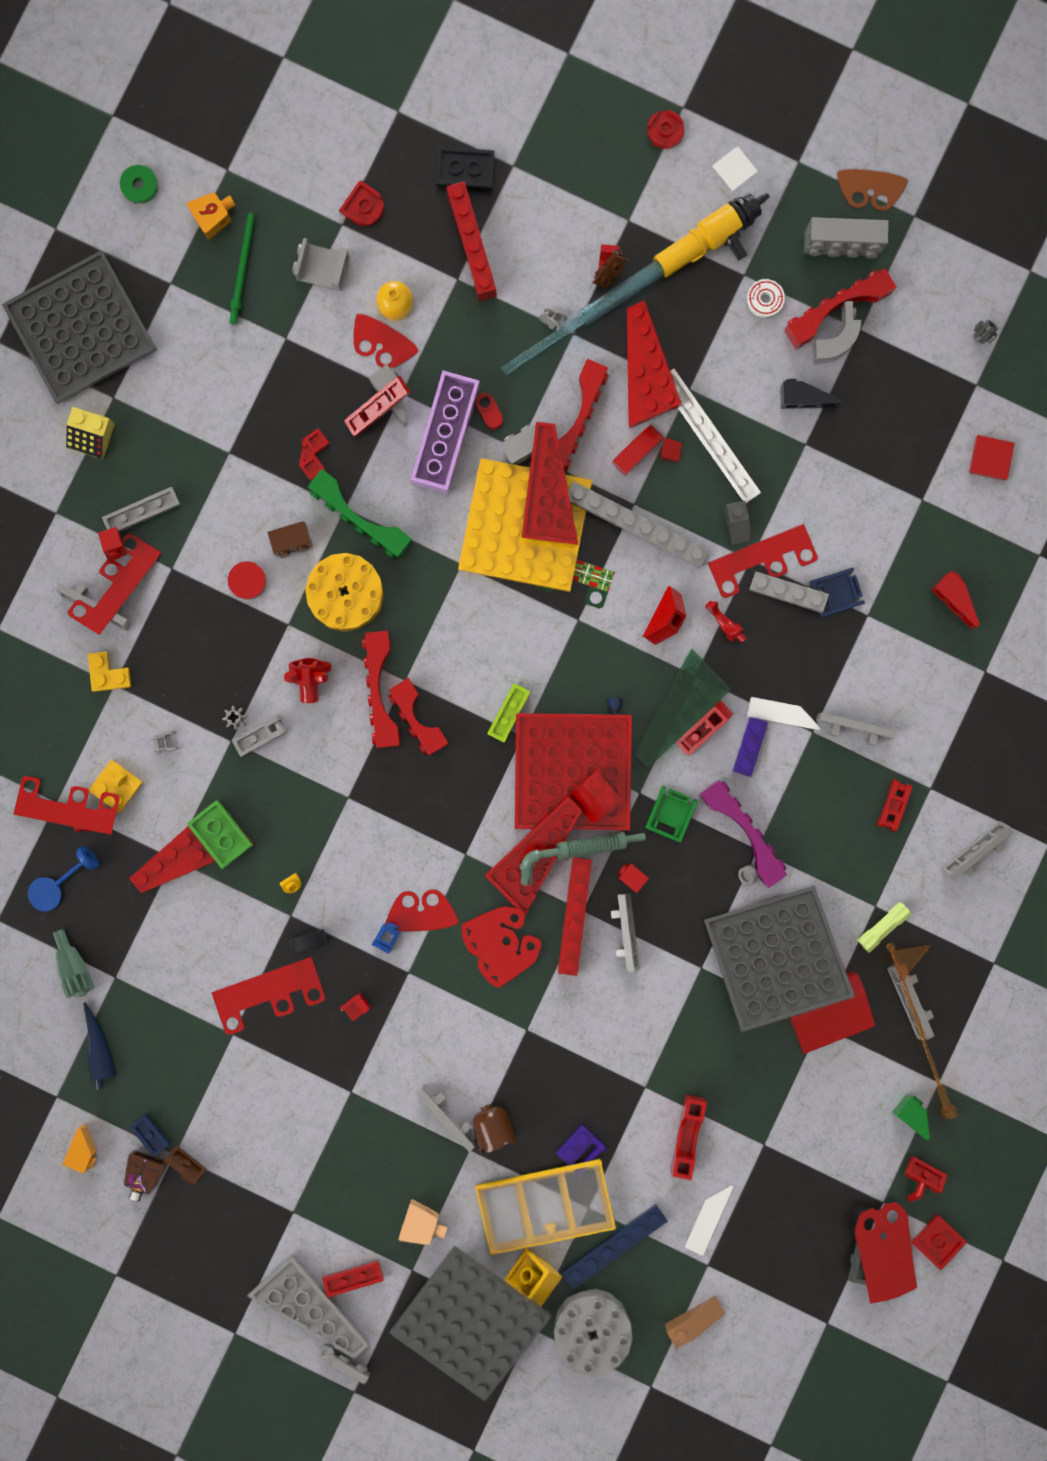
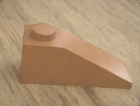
(694, 1322)

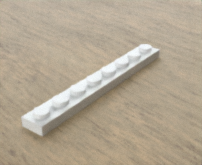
(714, 442)

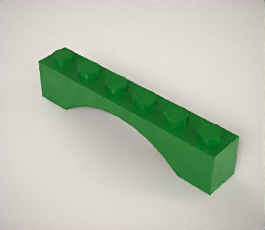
(390, 538)

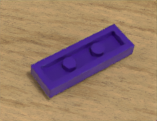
(750, 746)

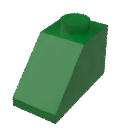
(913, 1114)

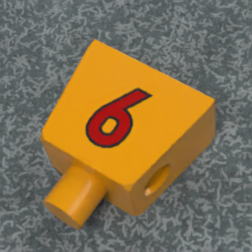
(211, 213)

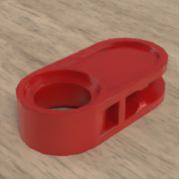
(491, 415)

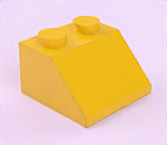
(533, 1277)

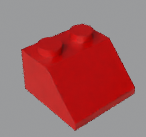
(595, 797)

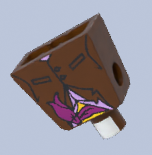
(142, 1173)

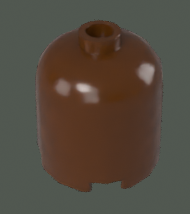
(493, 1128)

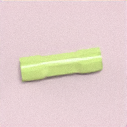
(873, 937)

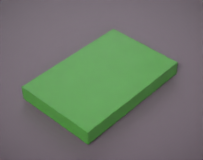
(220, 834)

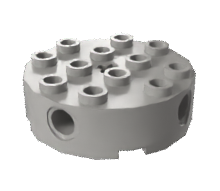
(597, 1351)

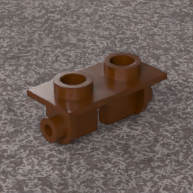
(610, 271)

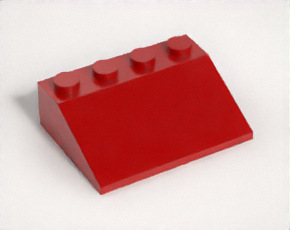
(834, 1021)

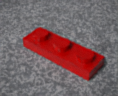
(353, 1278)

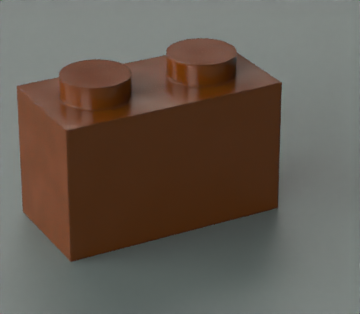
(290, 539)

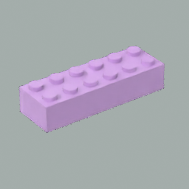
(445, 432)

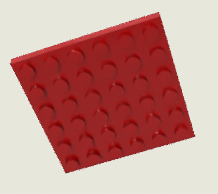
(560, 753)

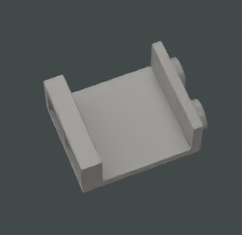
(321, 265)

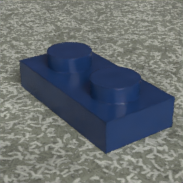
(149, 1135)

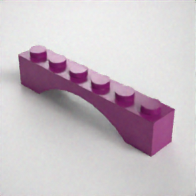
(766, 865)

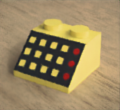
(88, 433)

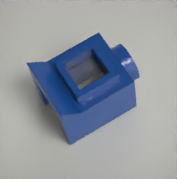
(387, 937)

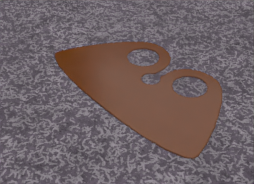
(862, 180)

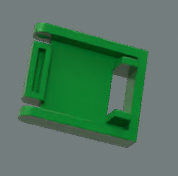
(672, 811)

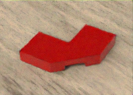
(311, 446)

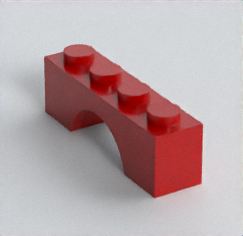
(405, 696)
(685, 1146)

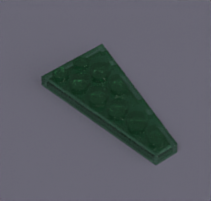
(686, 702)

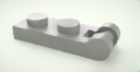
(259, 736)

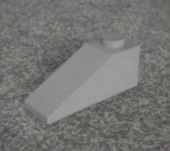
(379, 381)

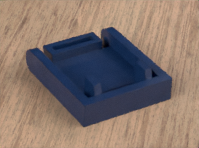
(841, 591)

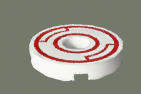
(769, 288)

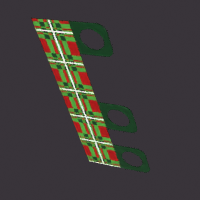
(594, 576)

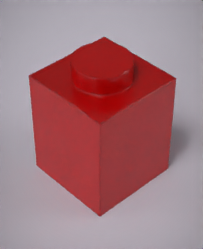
(112, 544)
(632, 877)

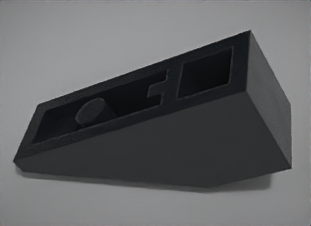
(801, 395)

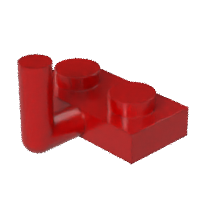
(926, 1176)

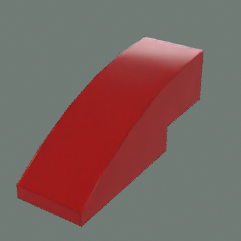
(637, 450)

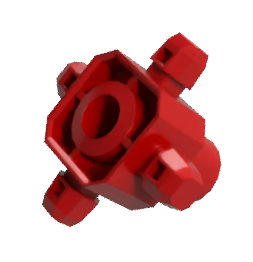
(308, 674)

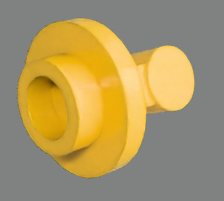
(291, 884)

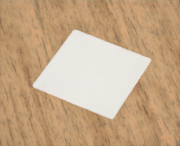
(735, 168)

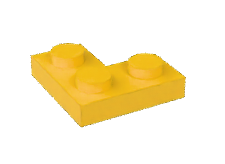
(103, 677)

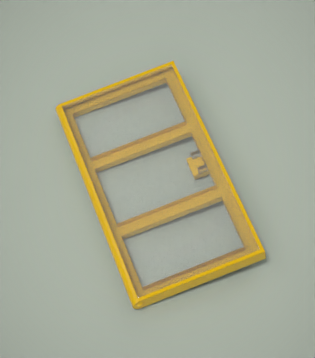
(545, 1207)

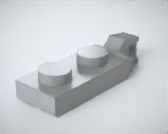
(343, 1363)

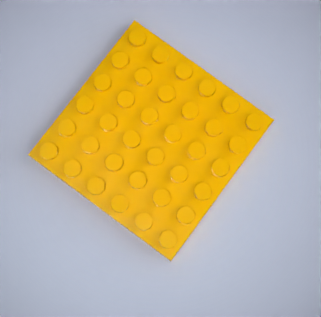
(495, 531)

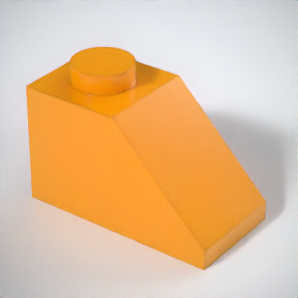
(81, 1151)

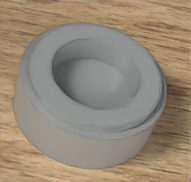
(748, 875)

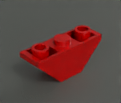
(667, 617)

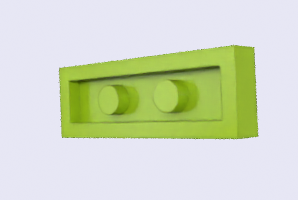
(507, 714)

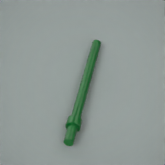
(236, 303)

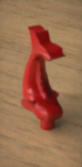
(729, 627)

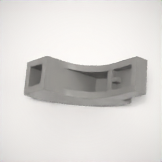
(832, 349)

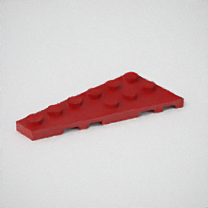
(649, 376)
(548, 503)
(545, 835)
(176, 859)

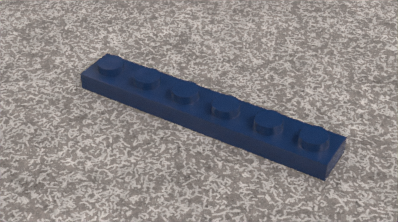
(614, 1246)

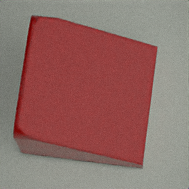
(671, 450)

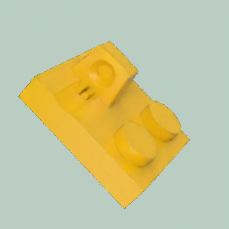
(118, 781)

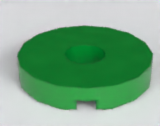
(134, 174)

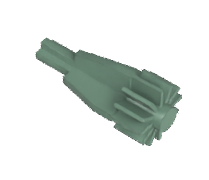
(71, 968)

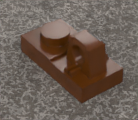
(185, 1164)

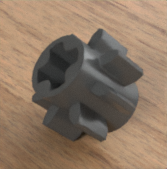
(985, 331)

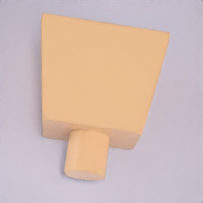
(421, 1224)

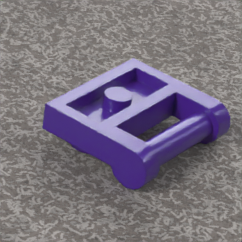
(578, 1143)

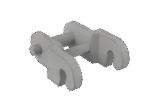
(550, 315)
(159, 749)

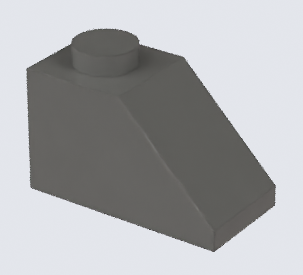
(737, 522)

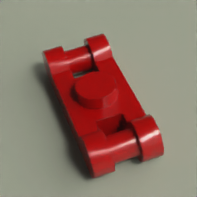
(894, 805)

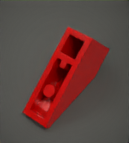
(956, 596)
(704, 728)

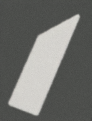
(780, 713)
(707, 1221)

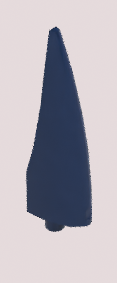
(99, 1057)

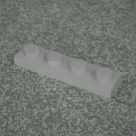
(142, 510)
(789, 592)

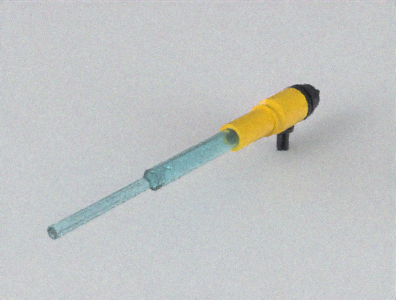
(710, 234)

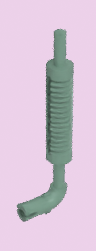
(577, 848)

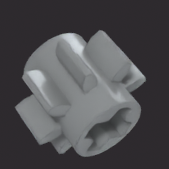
(229, 714)

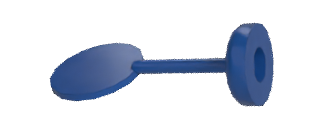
(46, 893)

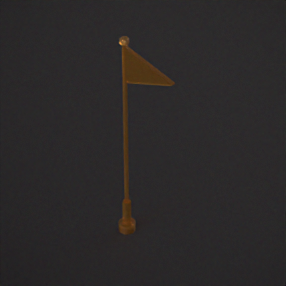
(904, 962)

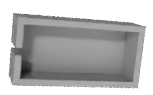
(846, 237)

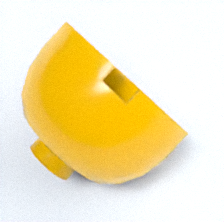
(394, 300)

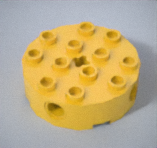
(338, 574)

